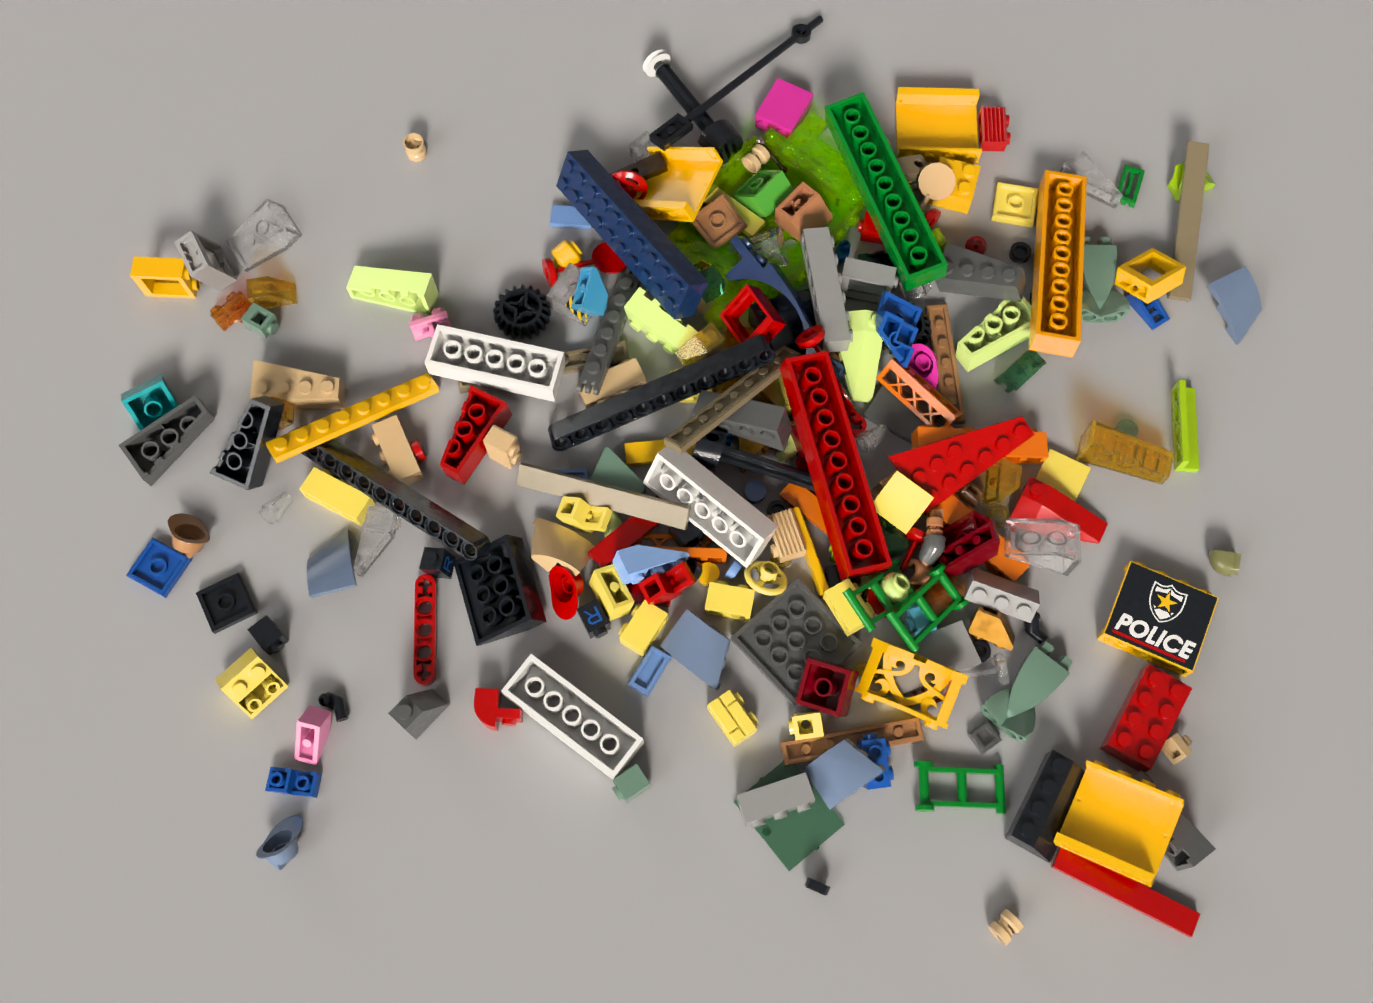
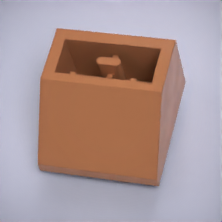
(802, 211)

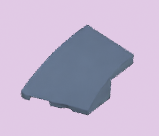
(1237, 301)
(332, 567)
(698, 647)
(842, 772)

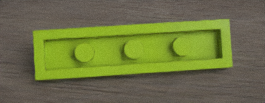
(1184, 428)

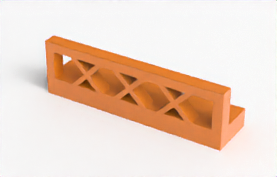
(924, 389)
(702, 554)

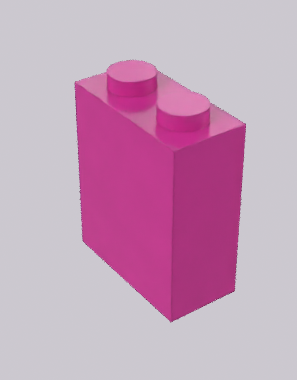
(784, 108)

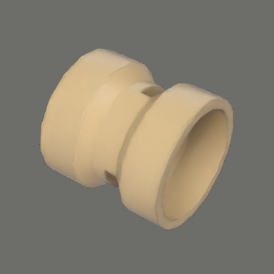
(415, 147)
(753, 160)
(1005, 927)

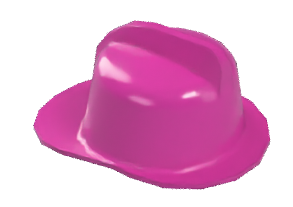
(925, 363)

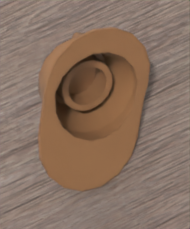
(187, 533)

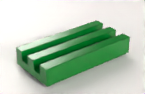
(1132, 170)

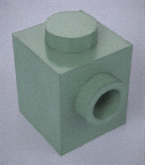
(630, 784)

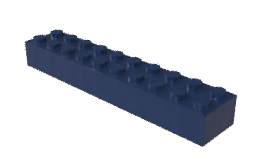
(632, 234)

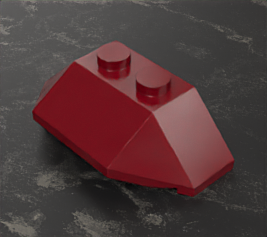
(969, 543)

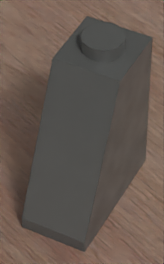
(418, 711)

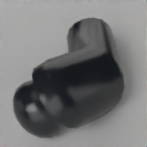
(1033, 630)
(335, 703)

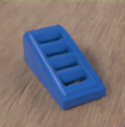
(1142, 311)

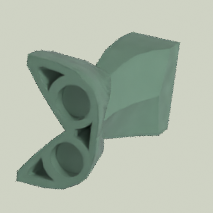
(1099, 299)
(1036, 679)

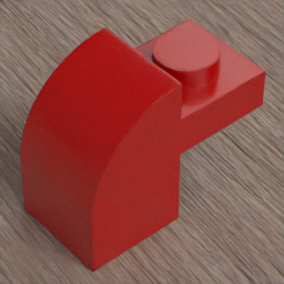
(667, 586)
(489, 711)

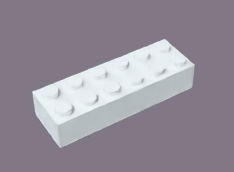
(495, 362)
(713, 504)
(573, 717)

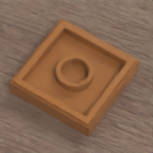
(718, 222)

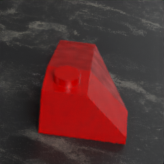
(1045, 502)

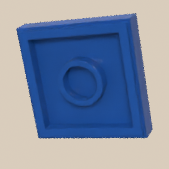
(159, 567)

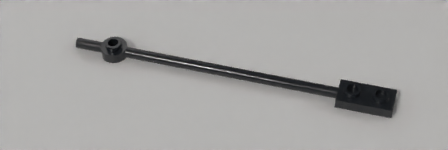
(679, 126)

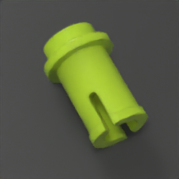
(941, 240)

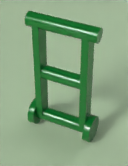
(880, 594)
(958, 602)
(926, 767)

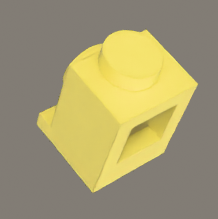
(814, 730)

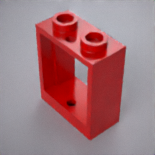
(747, 295)

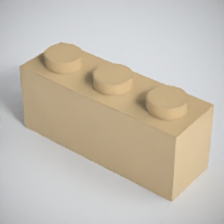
(617, 381)
(396, 450)

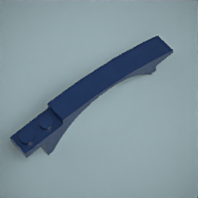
(754, 267)

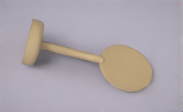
(936, 182)

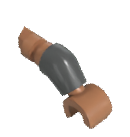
(931, 550)

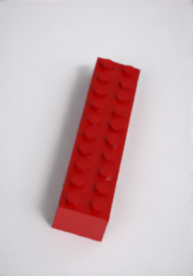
(835, 466)

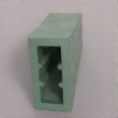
(615, 472)

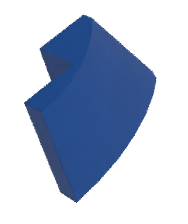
(897, 325)

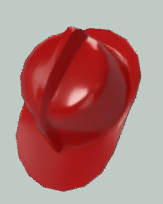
(565, 591)

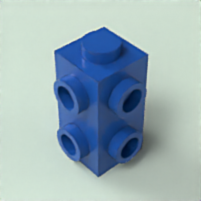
(878, 753)

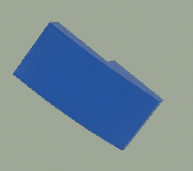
(293, 782)

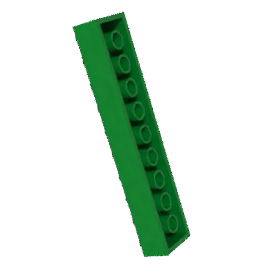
(885, 192)

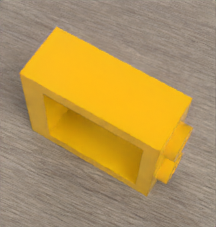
(163, 277)
(1148, 290)

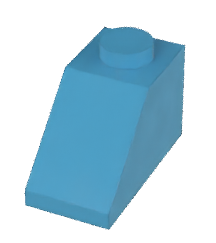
(590, 293)

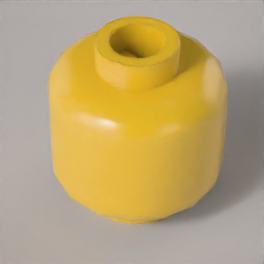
(566, 253)

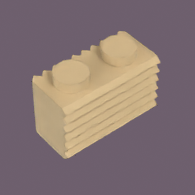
(502, 447)
(787, 538)

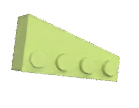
(394, 288)
(656, 323)
(996, 334)

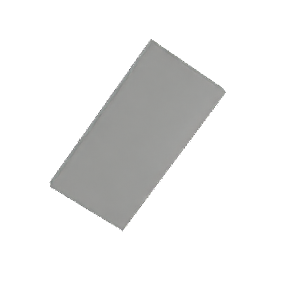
(944, 646)

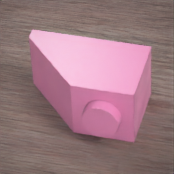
(312, 734)

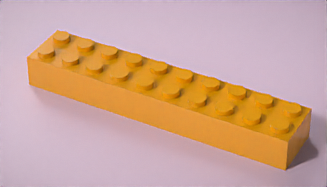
(1058, 264)

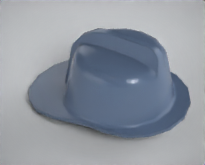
(281, 842)

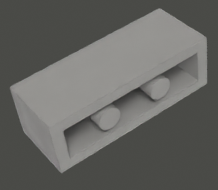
(1002, 595)
(775, 800)

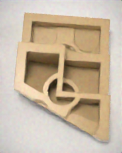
(559, 544)

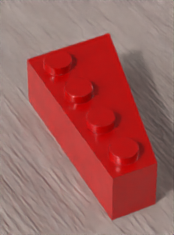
(467, 445)

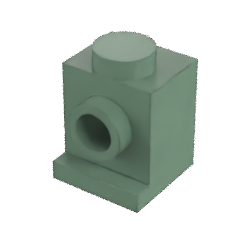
(260, 320)

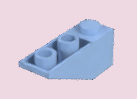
(641, 562)

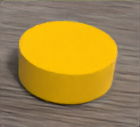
(709, 574)

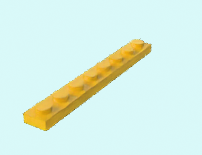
(351, 417)

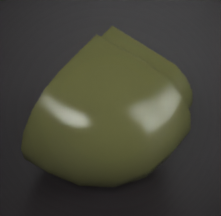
(1225, 562)

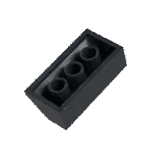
(1046, 805)

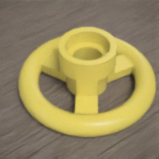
(767, 574)

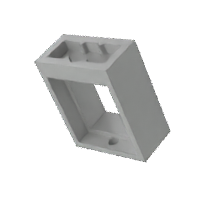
(205, 260)
(867, 280)

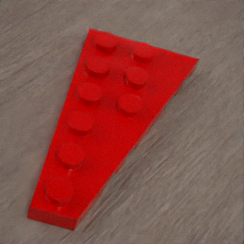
(955, 461)

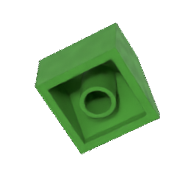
(764, 192)

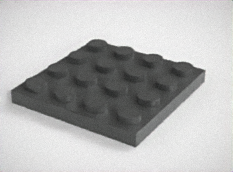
(790, 631)

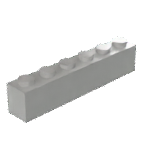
(825, 288)

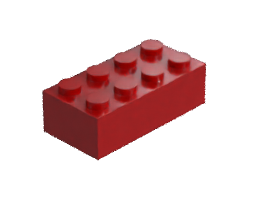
(1146, 718)

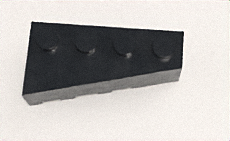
(246, 455)

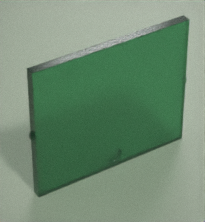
(798, 833)

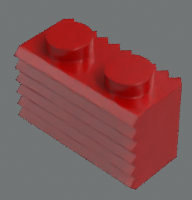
(993, 129)

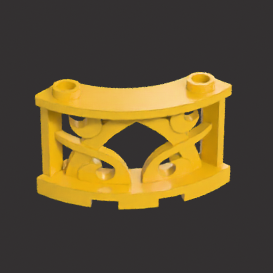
(942, 673)

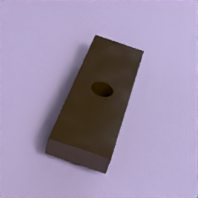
(647, 167)

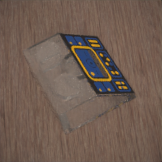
(771, 246)

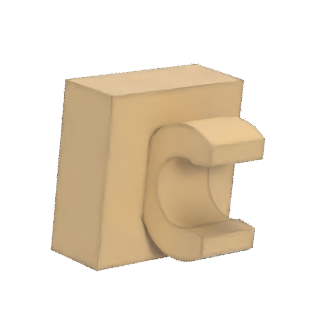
(1177, 748)

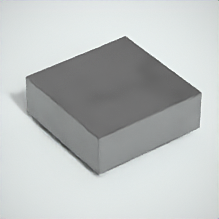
(984, 737)

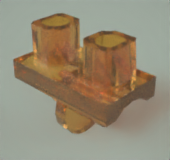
(231, 310)

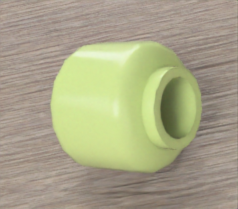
(895, 586)

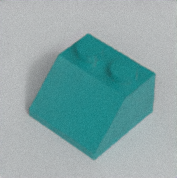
(149, 401)

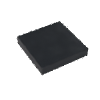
(226, 603)

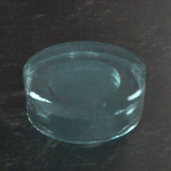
(1127, 426)

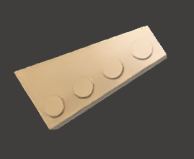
(297, 386)

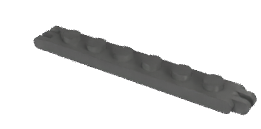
(608, 335)

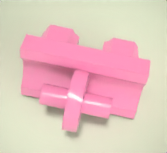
(425, 326)

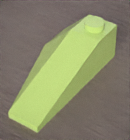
(862, 355)

